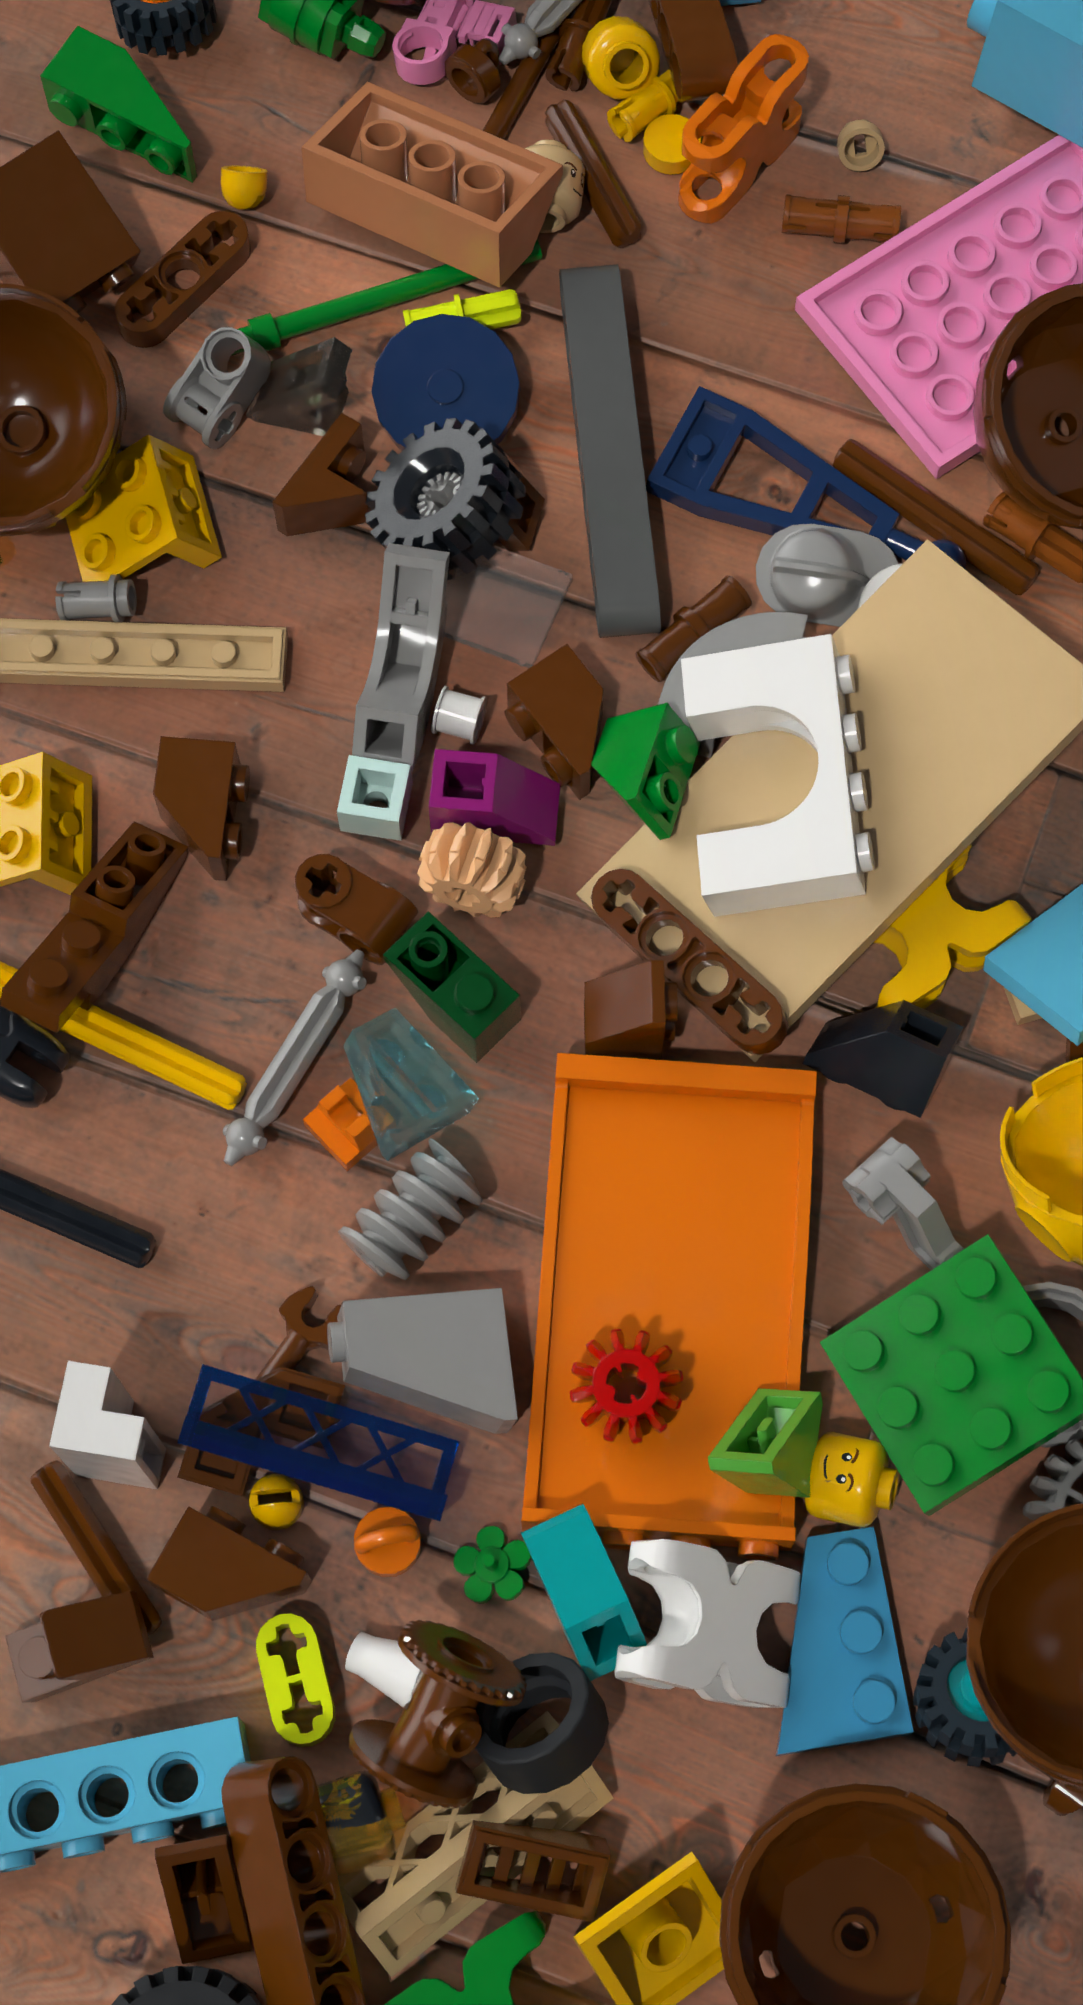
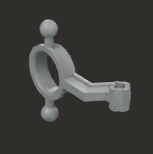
(893, 1186)

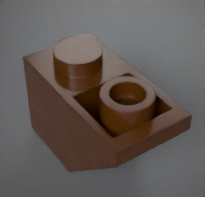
(562, 714)
(198, 798)
(630, 1012)
(221, 1571)

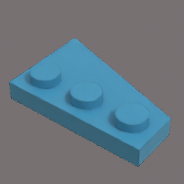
(843, 1650)

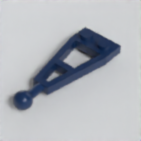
(707, 441)

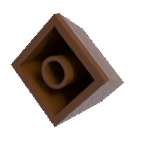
(60, 227)

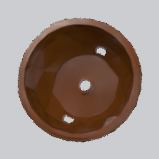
(1019, 411)
(873, 1862)

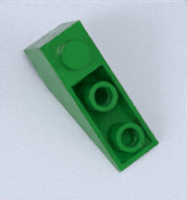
(107, 94)

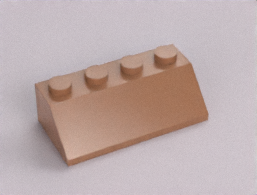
(430, 183)

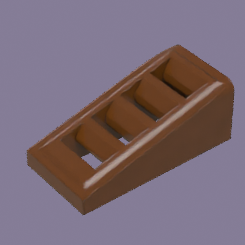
(572, 1901)

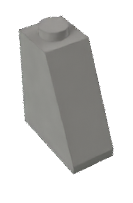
(431, 1353)

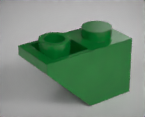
(648, 763)

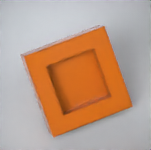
(342, 1125)

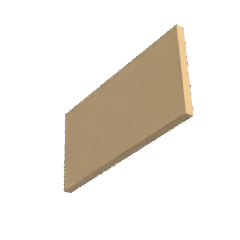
(954, 722)

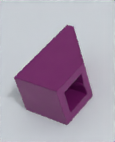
(493, 795)

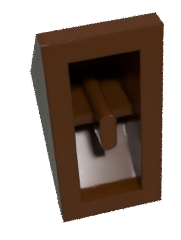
(204, 1898)

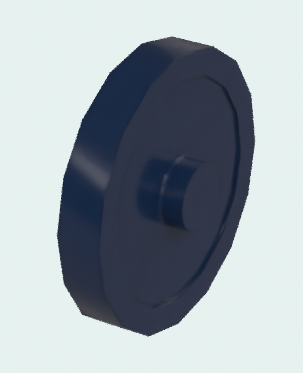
(443, 372)

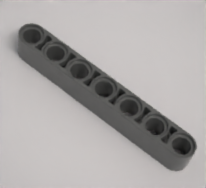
(609, 452)

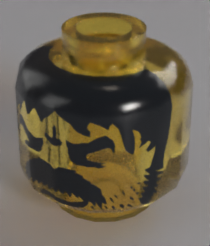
(360, 1821)

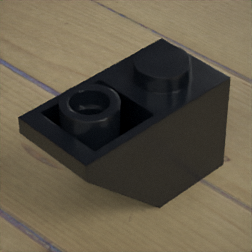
(887, 1053)

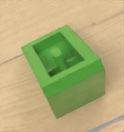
(771, 1443)

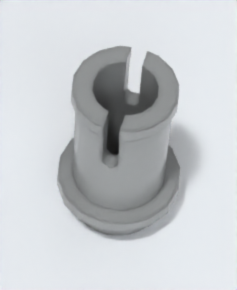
(96, 599)

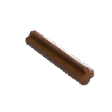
(599, 182)
(89, 1538)

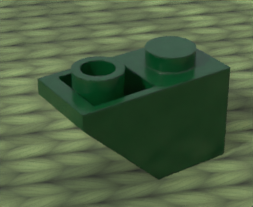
(454, 986)

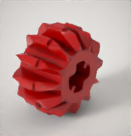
(647, 1378)

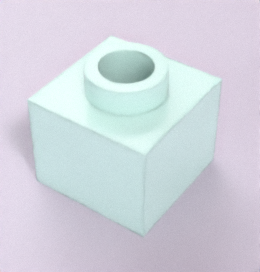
(372, 781)

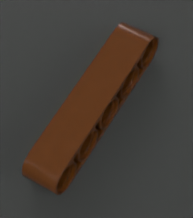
(695, 46)
(290, 1884)

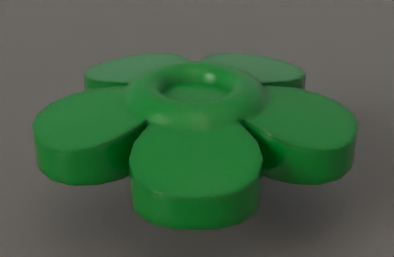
(492, 1566)

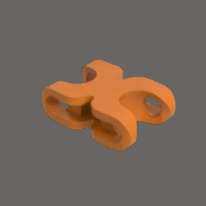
(742, 128)

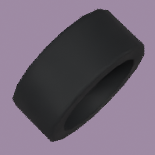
(563, 1752)

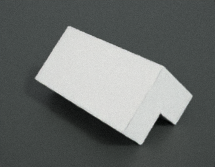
(99, 1434)

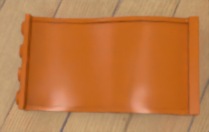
(682, 1218)

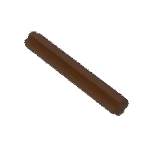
(935, 516)

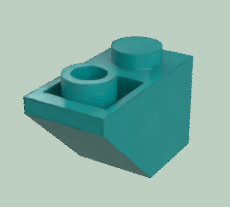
(583, 1590)

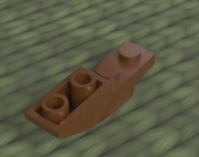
(99, 930)

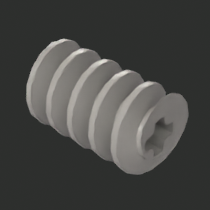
(412, 1213)

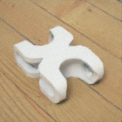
(708, 1624)

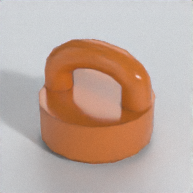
(387, 1542)

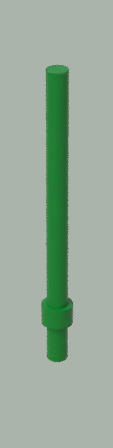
(270, 330)

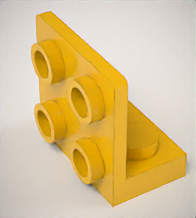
(142, 511)
(45, 822)

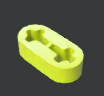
(279, 1683)

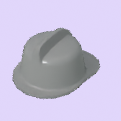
(819, 570)

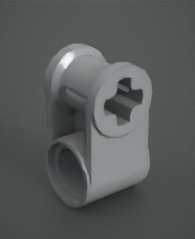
(212, 387)

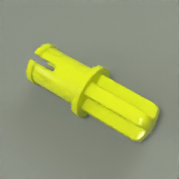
(490, 310)

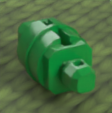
(324, 25)

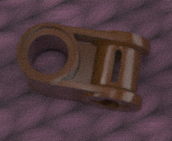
(362, 911)

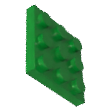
(958, 1375)

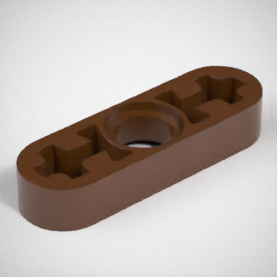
(175, 303)

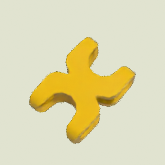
(943, 934)

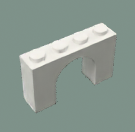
(818, 846)

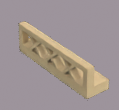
(421, 1893)

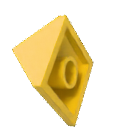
(658, 1939)

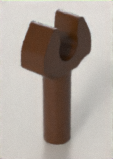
(299, 1336)

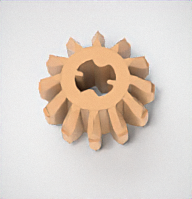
(472, 869)

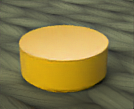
(663, 144)

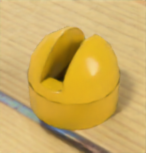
(243, 185)
(276, 1515)

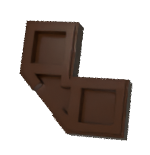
(285, 1422)

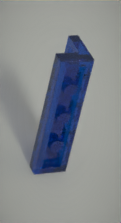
(311, 1467)

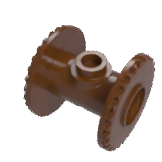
(441, 1720)

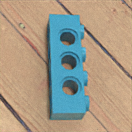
(142, 1765)

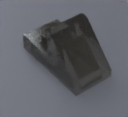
(305, 389)

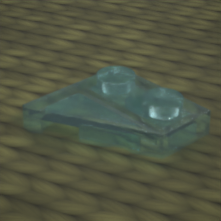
(404, 1083)

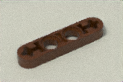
(692, 957)

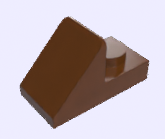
(320, 489)
(78, 1645)

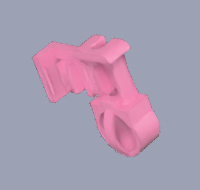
(438, 29)

